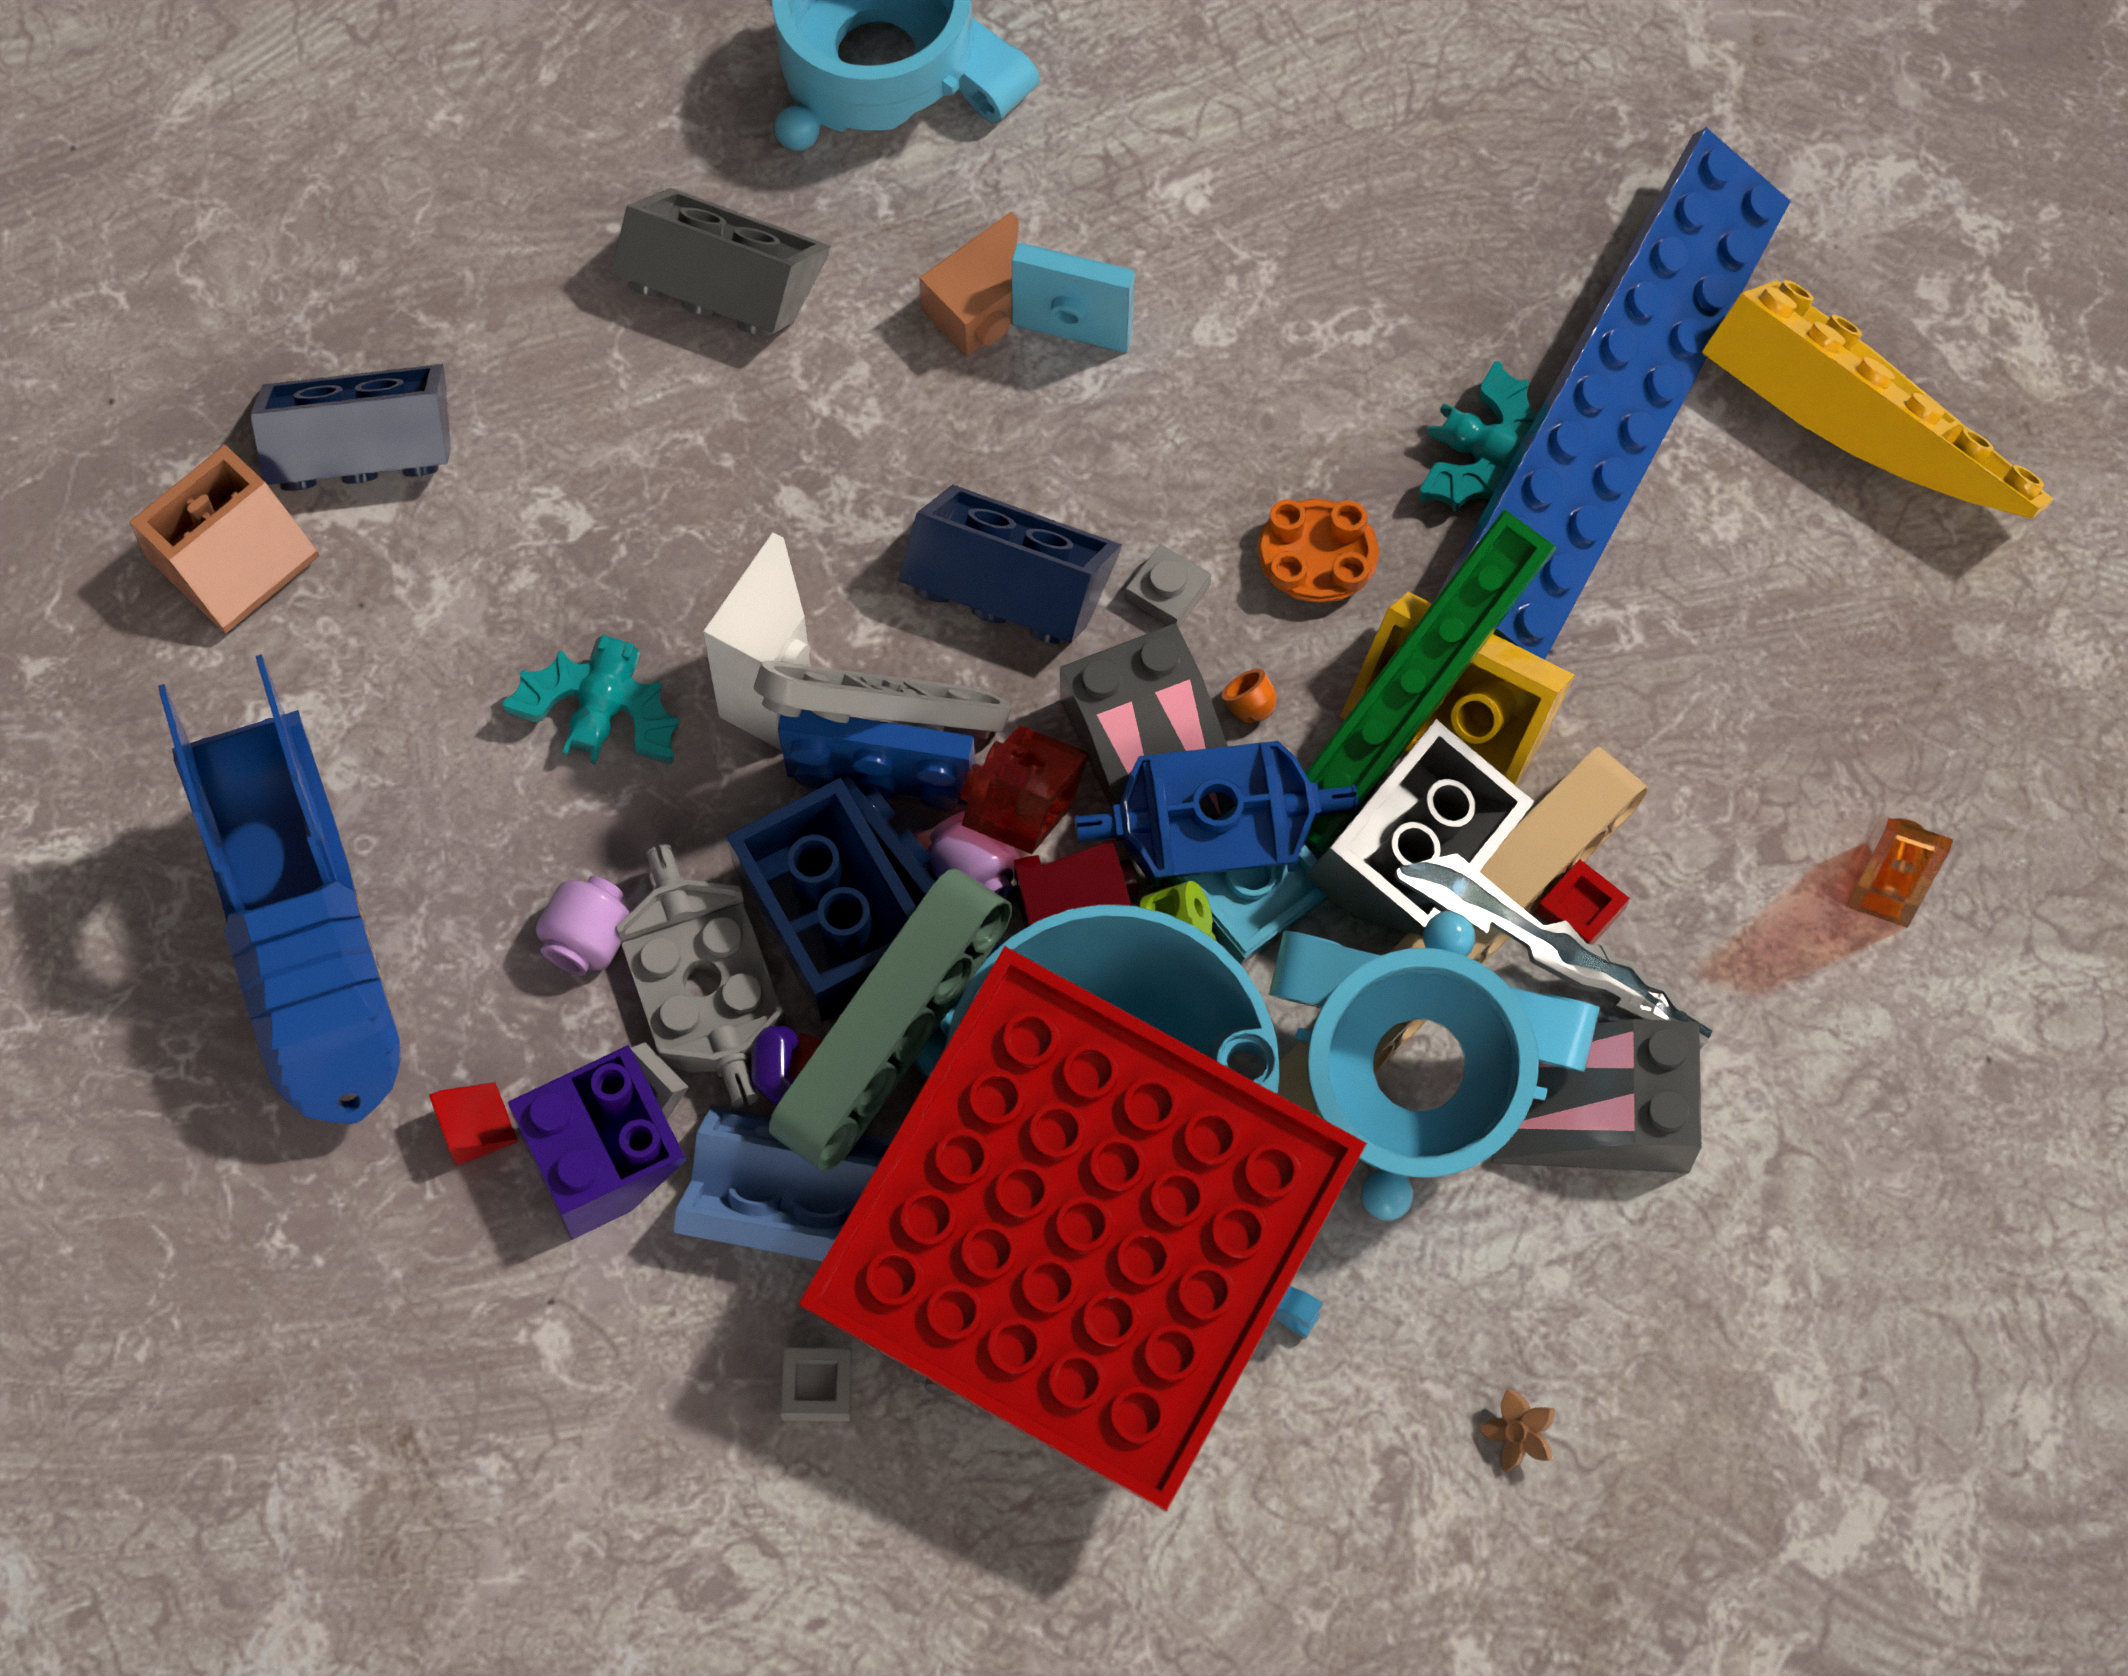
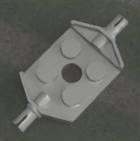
(692, 929)

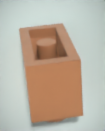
(972, 288)

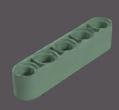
(890, 1019)

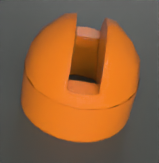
(1250, 696)

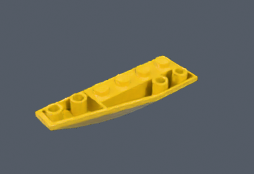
(1859, 401)

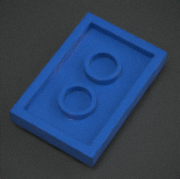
(878, 753)

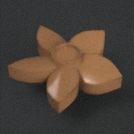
(1520, 1430)

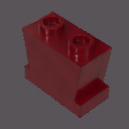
(1073, 882)

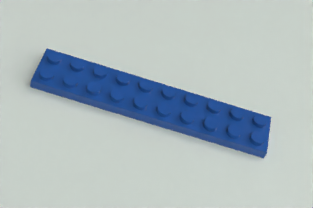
(1630, 376)

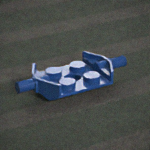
(1174, 838)

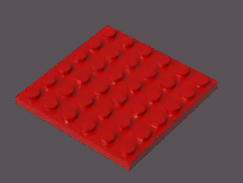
(1083, 1228)

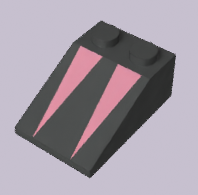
(1141, 703)
(1628, 1108)

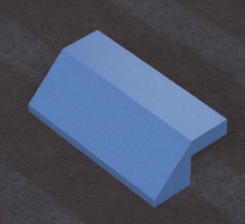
(765, 1195)

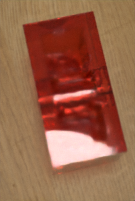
(1022, 788)

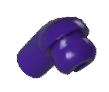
(772, 1061)

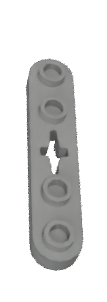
(843, 693)

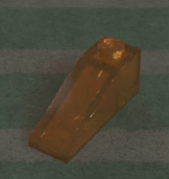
(1897, 869)

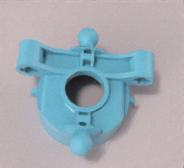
(948, 56)
(1496, 1026)

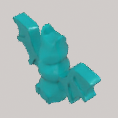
(1490, 444)
(602, 691)

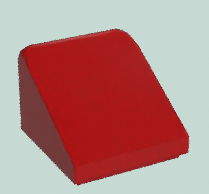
(473, 1121)

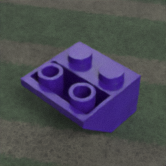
(597, 1140)

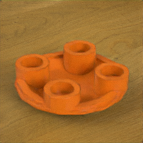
(1318, 549)

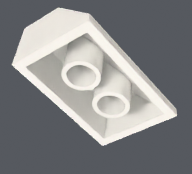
(756, 625)

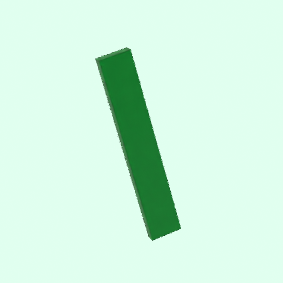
(1427, 665)

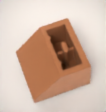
(223, 539)

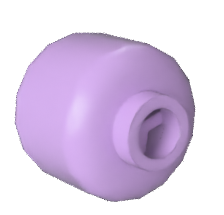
(972, 853)
(581, 925)

